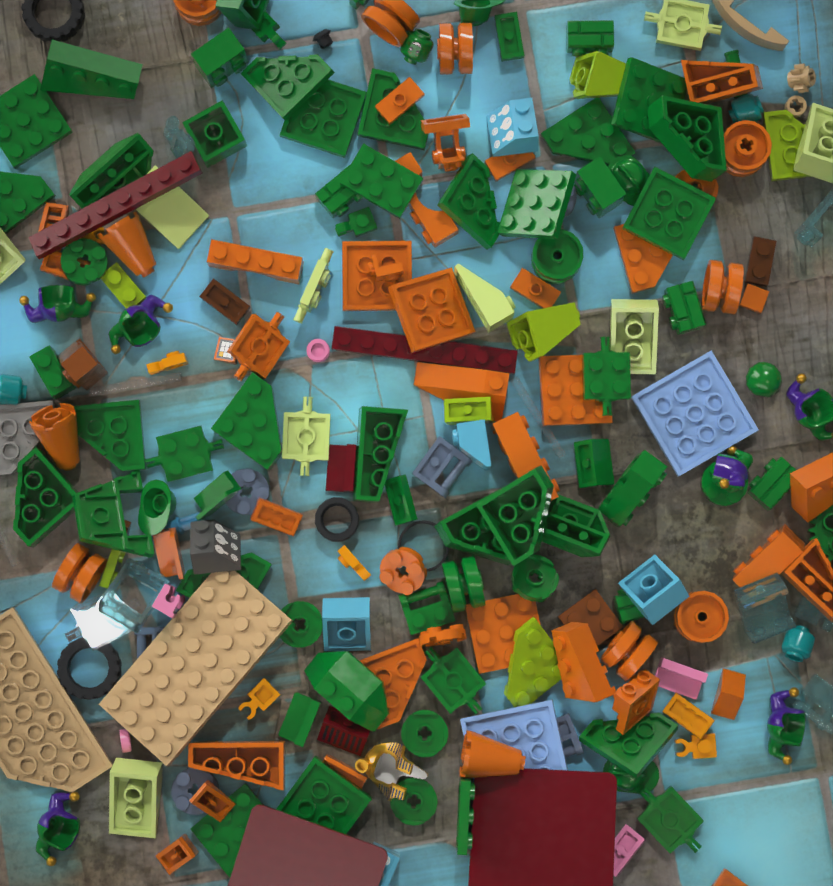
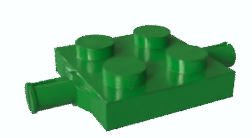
(606, 376)
(184, 453)
(453, 680)
(670, 819)

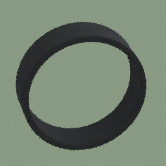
(423, 522)

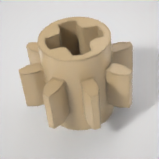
(801, 78)

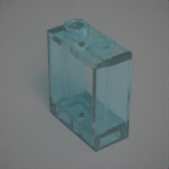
(122, 613)

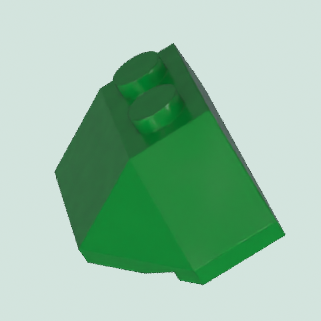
(113, 170)
(575, 528)
(349, 687)

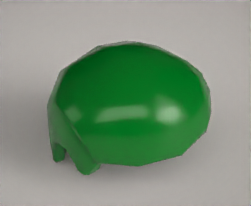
(764, 379)

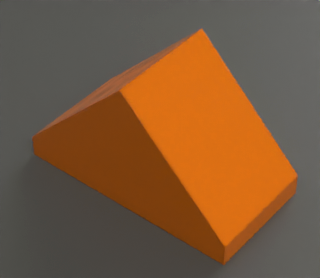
(729, 694)
(212, 801)
(177, 854)

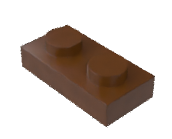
(760, 261)
(225, 301)

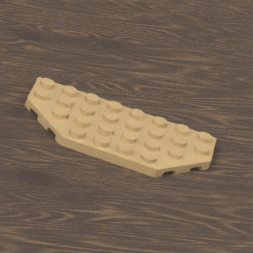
(40, 725)

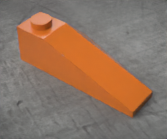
(463, 382)

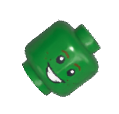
(417, 46)

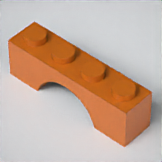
(436, 224)
(255, 260)

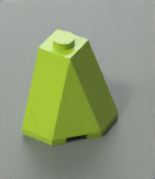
(596, 76)
(543, 329)

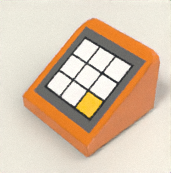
(221, 351)

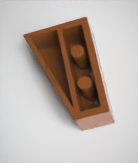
(81, 365)

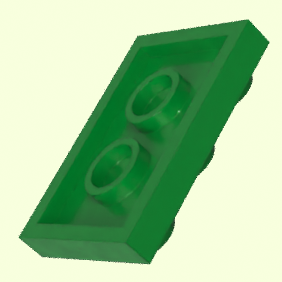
(381, 181)

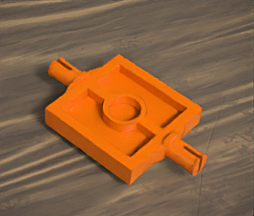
(258, 346)

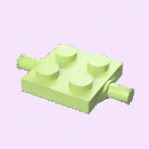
(682, 23)
(318, 279)
(306, 436)

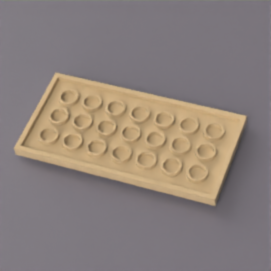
(195, 664)

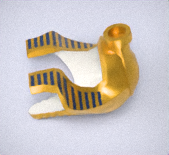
(385, 765)

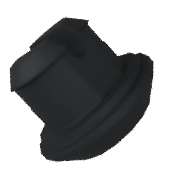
(323, 38)

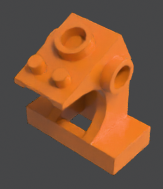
(448, 158)

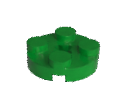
(90, 273)
(715, 493)
(546, 573)
(313, 624)
(414, 742)
(424, 810)

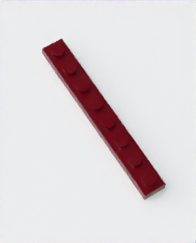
(115, 205)
(447, 353)

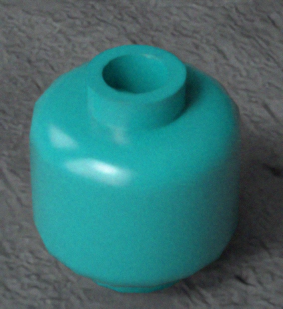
(746, 108)
(11, 389)
(798, 643)

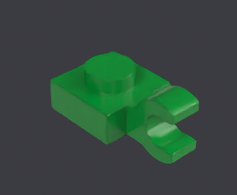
(268, 31)
(359, 222)

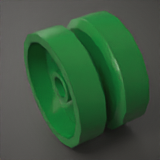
(557, 270)
(463, 584)

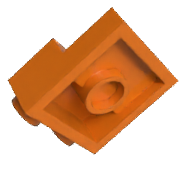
(635, 699)

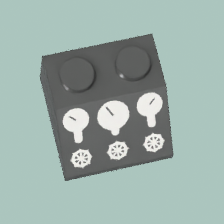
(214, 547)

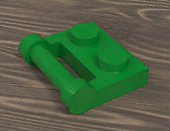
(430, 615)

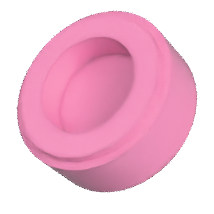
(318, 350)
(125, 741)

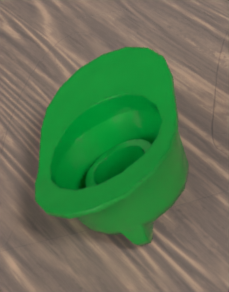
(476, 11)
(630, 176)
(155, 507)
(629, 784)

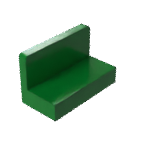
(593, 463)
(216, 494)
(299, 719)

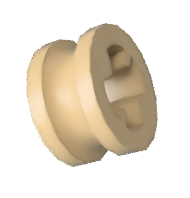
(799, 101)

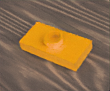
(688, 716)

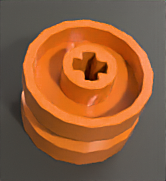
(197, 11)
(391, 20)
(455, 48)
(756, 148)
(722, 287)
(79, 573)
(715, 612)
(625, 648)

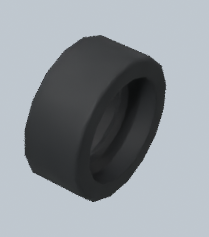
(336, 537)

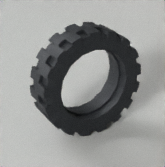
(60, 33)
(74, 688)

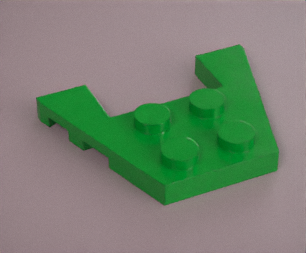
(102, 518)

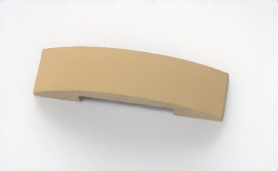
(770, 40)

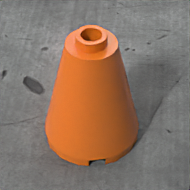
(130, 244)
(58, 434)
(488, 757)

